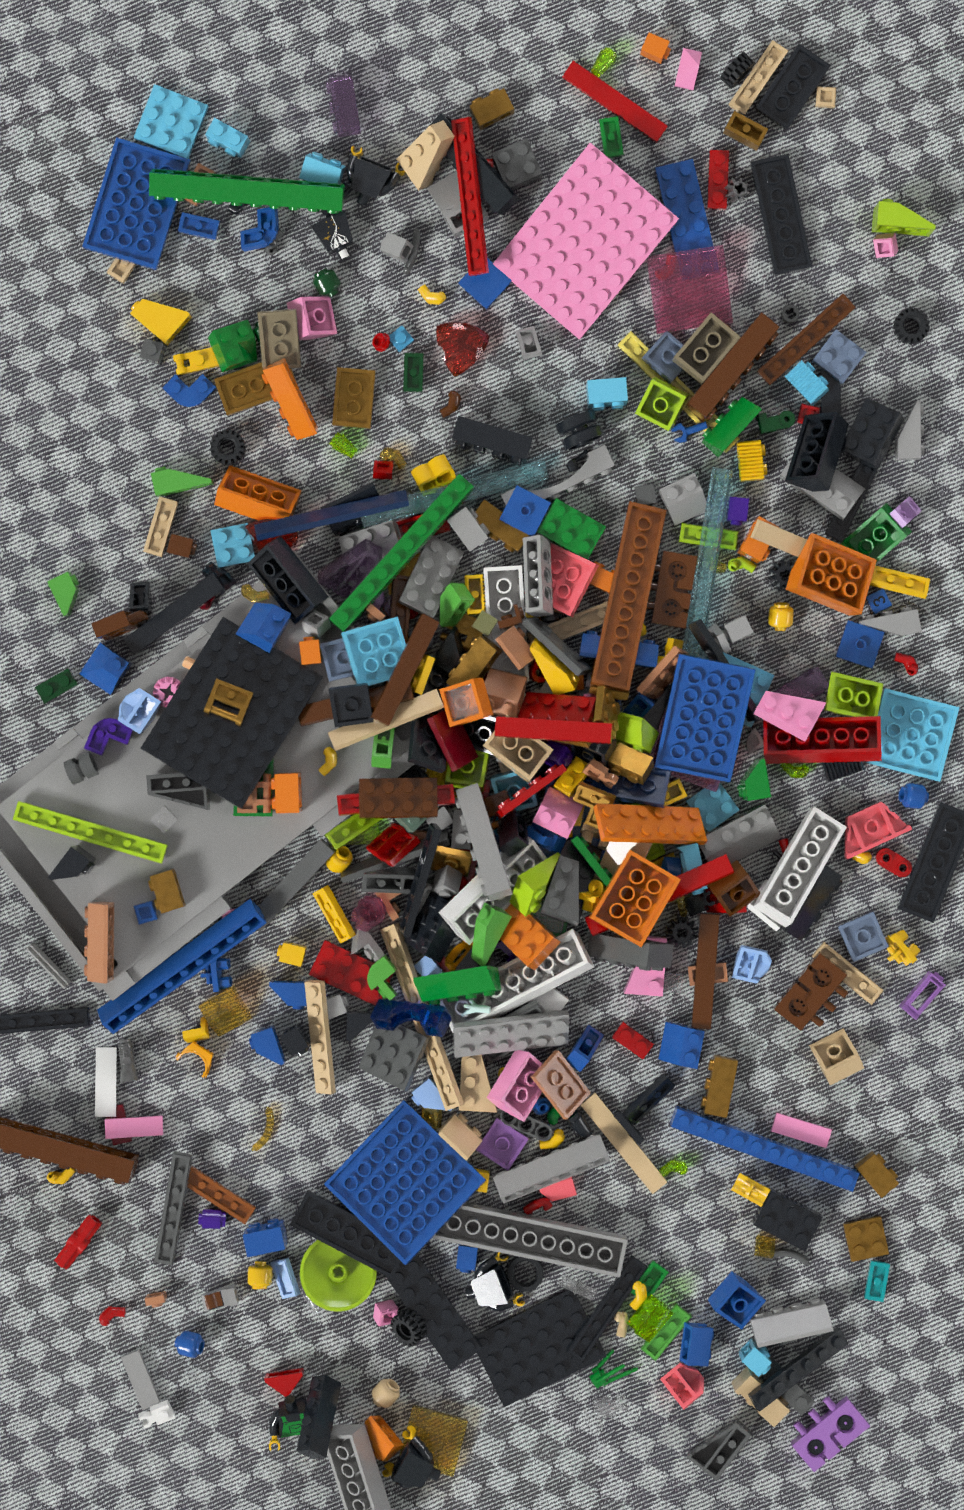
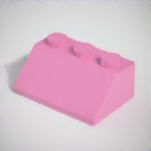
(515, 1089)

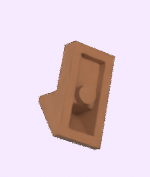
(391, 908)

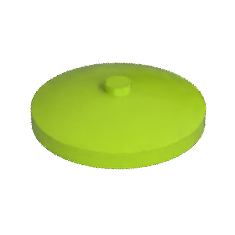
(334, 1278)

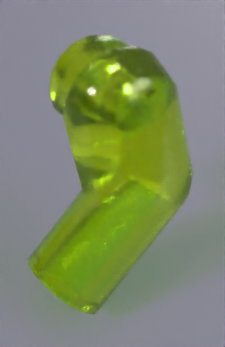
(795, 772)
(673, 1166)

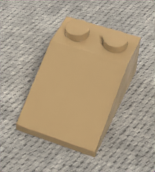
(519, 754)

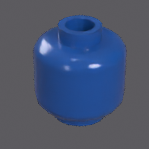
(913, 795)
(189, 1344)

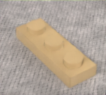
(160, 526)

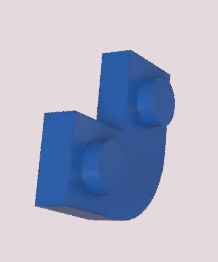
(264, 233)
(192, 395)

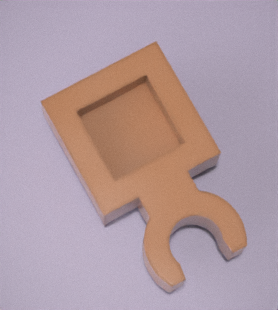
(598, 772)

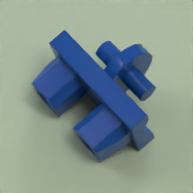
(214, 974)

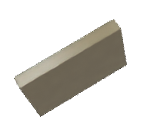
(279, 337)

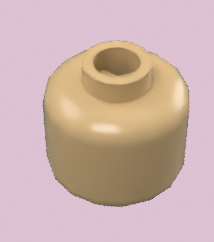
(385, 1393)

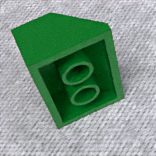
(730, 425)
(755, 782)

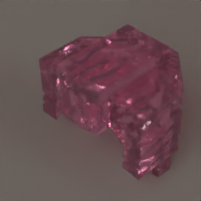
(368, 913)

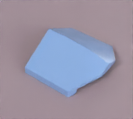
(138, 710)
(751, 964)

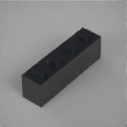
(319, 1417)

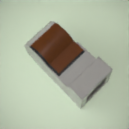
(220, 1297)

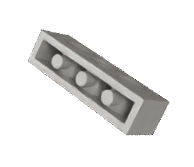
(537, 576)

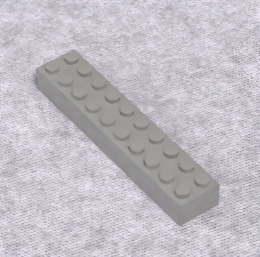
(536, 1238)

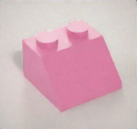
(314, 317)
(557, 812)

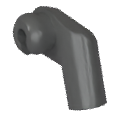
(272, 248)

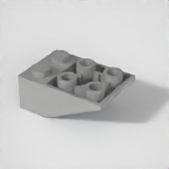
(447, 199)

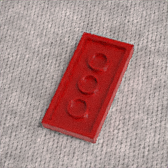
(558, 707)
(523, 794)
(345, 971)

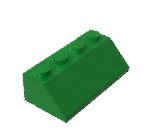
(458, 984)

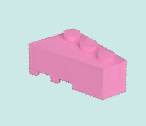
(790, 713)

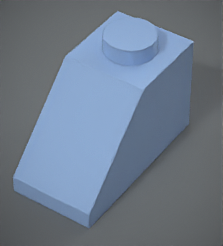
(428, 1095)

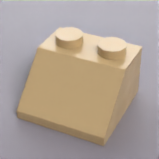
(837, 1056)
(460, 1135)

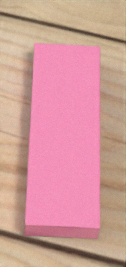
(133, 1127)
(801, 1130)

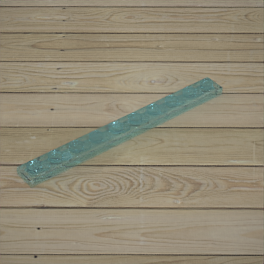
(483, 486)
(708, 555)

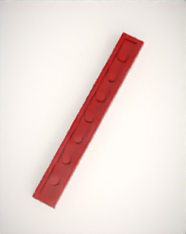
(470, 196)
(689, 882)

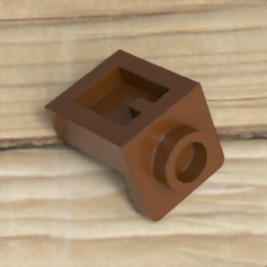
(509, 621)

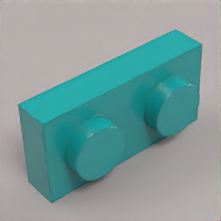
(876, 1280)

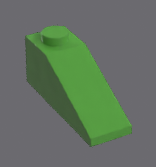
(171, 481)
(383, 749)
(488, 931)

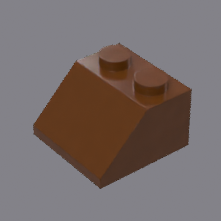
(735, 890)

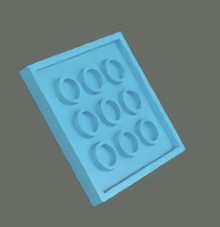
(915, 734)

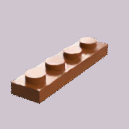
(220, 1195)

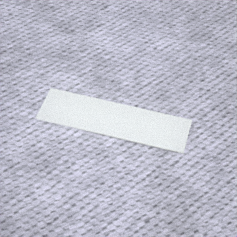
(105, 1082)

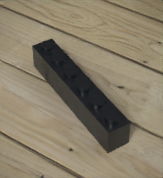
(491, 184)

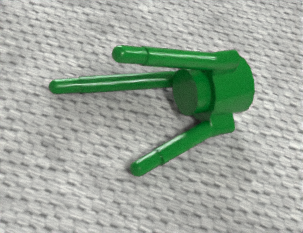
(601, 1377)

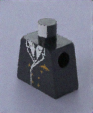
(335, 234)

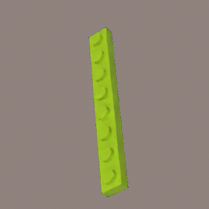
(90, 832)

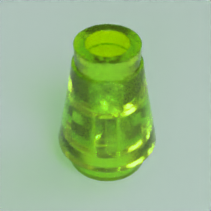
(604, 61)
(342, 445)

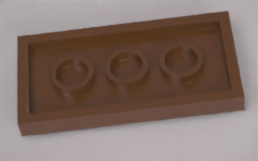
(398, 798)

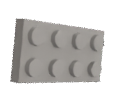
(430, 576)

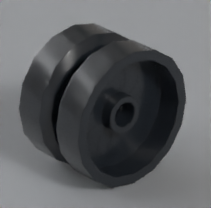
(580, 432)

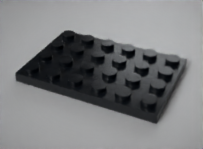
(532, 1347)

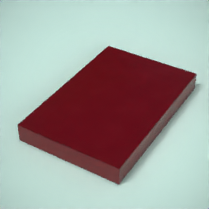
(452, 741)

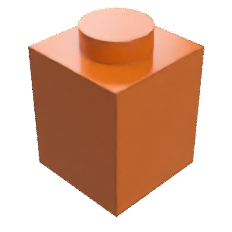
(655, 48)
(310, 651)

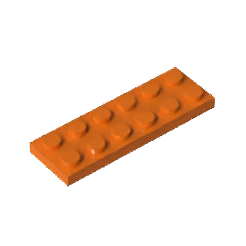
(649, 824)

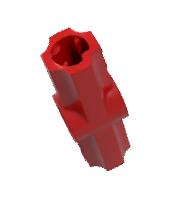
(78, 1241)

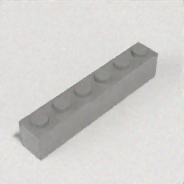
(483, 841)
(551, 1168)

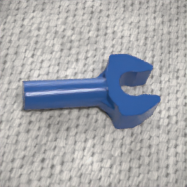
(688, 430)

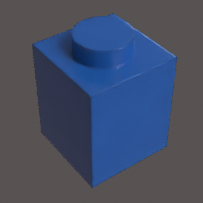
(466, 1258)

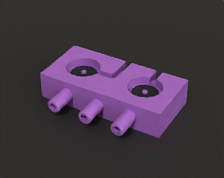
(823, 1437)

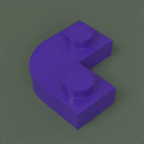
(103, 731)

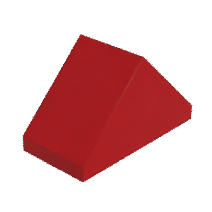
(284, 1380)

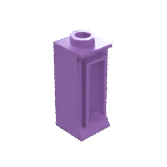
(906, 1003)

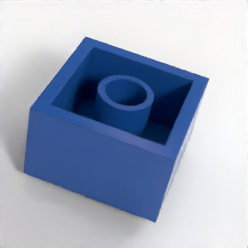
(265, 1237)

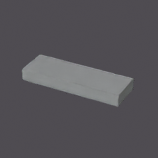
(140, 1379)

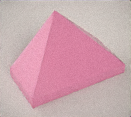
(688, 69)

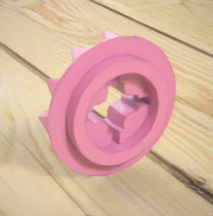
(164, 683)

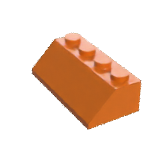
(290, 400)
(256, 495)

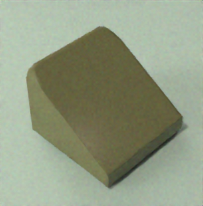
(485, 623)

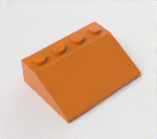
(832, 575)
(634, 898)

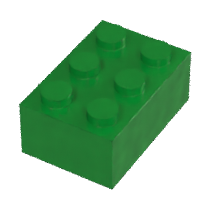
(571, 529)

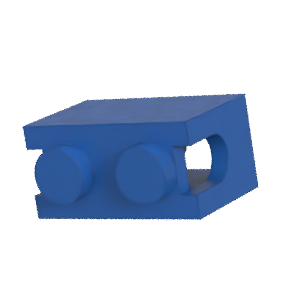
(696, 1344)

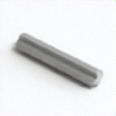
(48, 965)

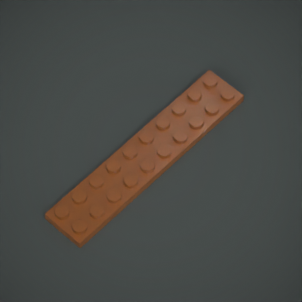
(628, 597)

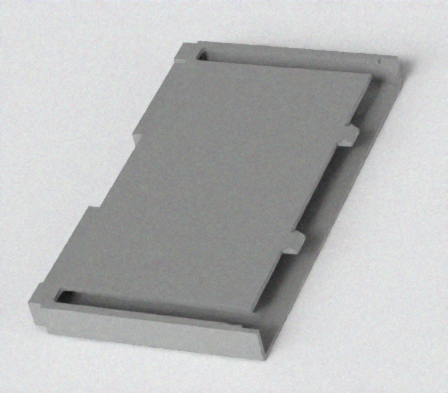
(204, 846)

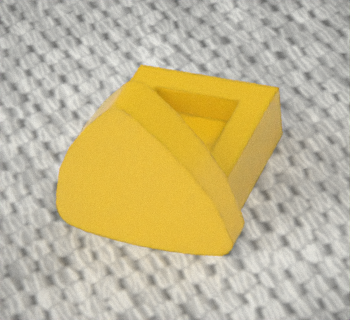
(197, 1034)

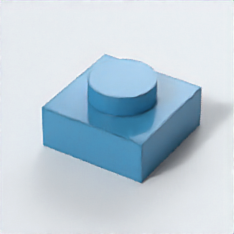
(401, 339)

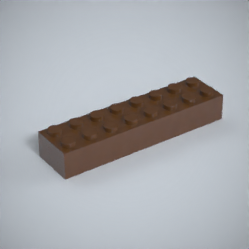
(67, 1151)

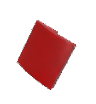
(393, 844)

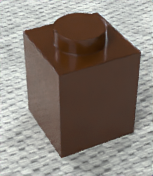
(182, 546)

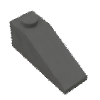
(388, 880)
(795, 1396)

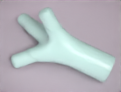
(473, 1008)

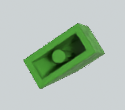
(65, 591)
(454, 604)

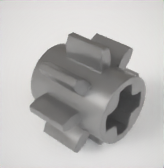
(741, 188)

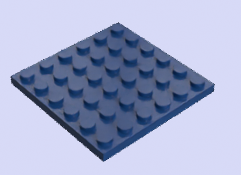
(404, 1182)

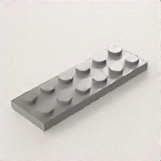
(511, 1033)

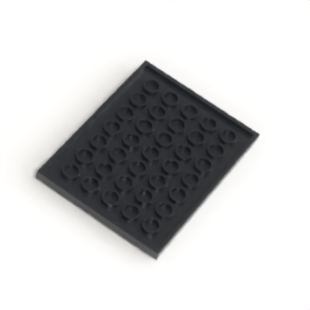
(215, 749)

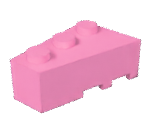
(646, 982)

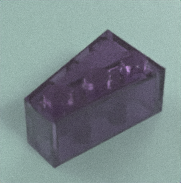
(343, 104)
(350, 568)
(805, 685)

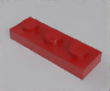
(717, 179)

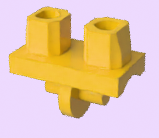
(592, 896)
(899, 950)
(750, 1189)

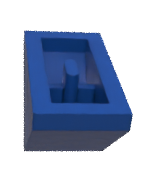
(639, 705)

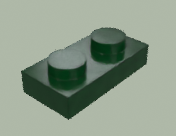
(413, 372)
(56, 686)

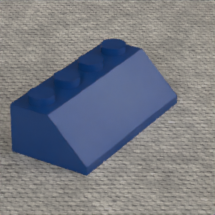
(646, 654)

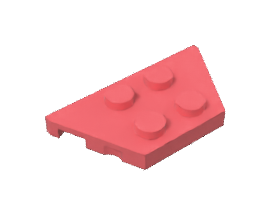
(871, 828)

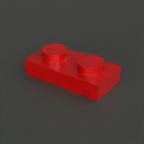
(632, 1040)

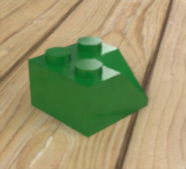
(234, 345)

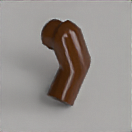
(453, 404)

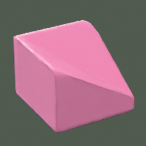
(885, 245)
(385, 1312)

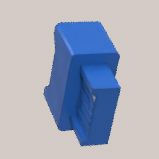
(546, 838)

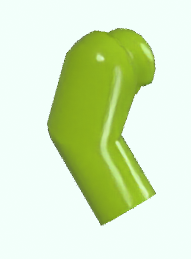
(741, 562)

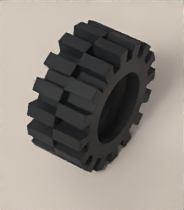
(737, 70)
(922, 321)
(216, 447)
(408, 1327)

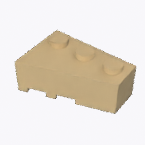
(425, 154)
(475, 1085)
(748, 1381)

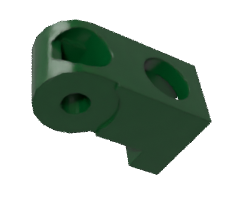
(775, 423)

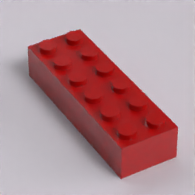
(829, 741)

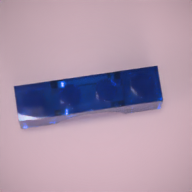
(390, 1014)

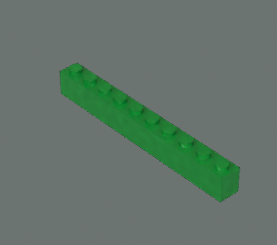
(246, 190)
(402, 553)

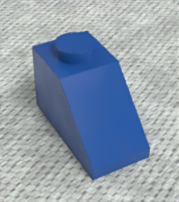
(290, 992)
(267, 1045)
(584, 1048)

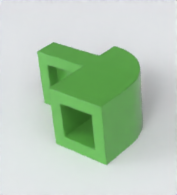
(378, 974)

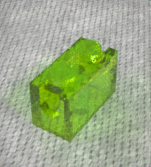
(650, 1318)

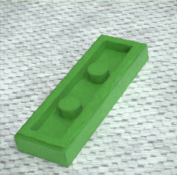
(667, 1333)

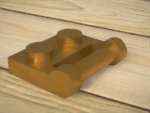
(229, 695)

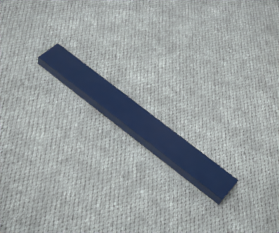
(331, 515)

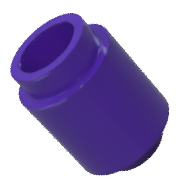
(212, 1219)

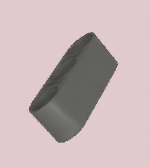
(532, 1130)

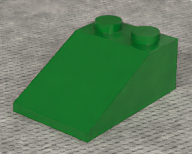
(877, 534)

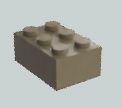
(706, 348)

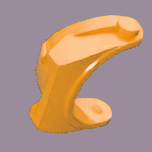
(451, 966)
(202, 1052)

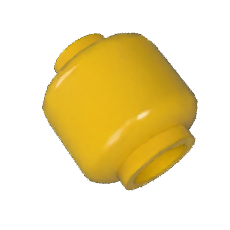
(780, 616)
(339, 860)
(260, 1275)

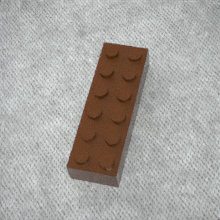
(735, 363)

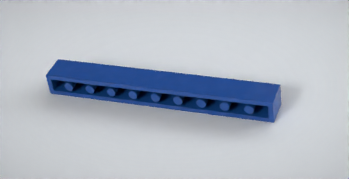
(182, 966)
(764, 1148)

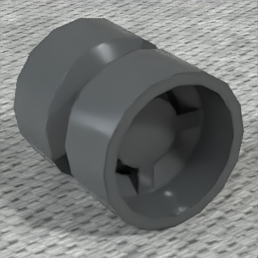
(82, 767)

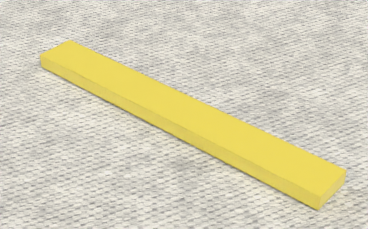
(635, 350)

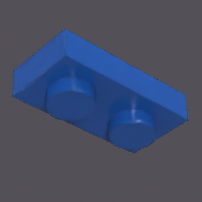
(198, 226)

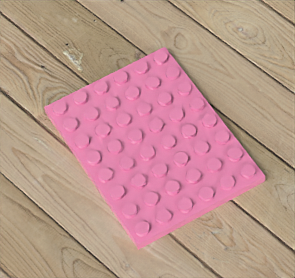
(585, 241)

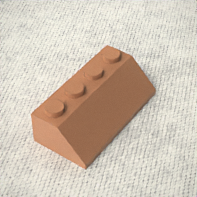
(100, 942)

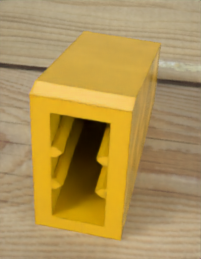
(160, 319)

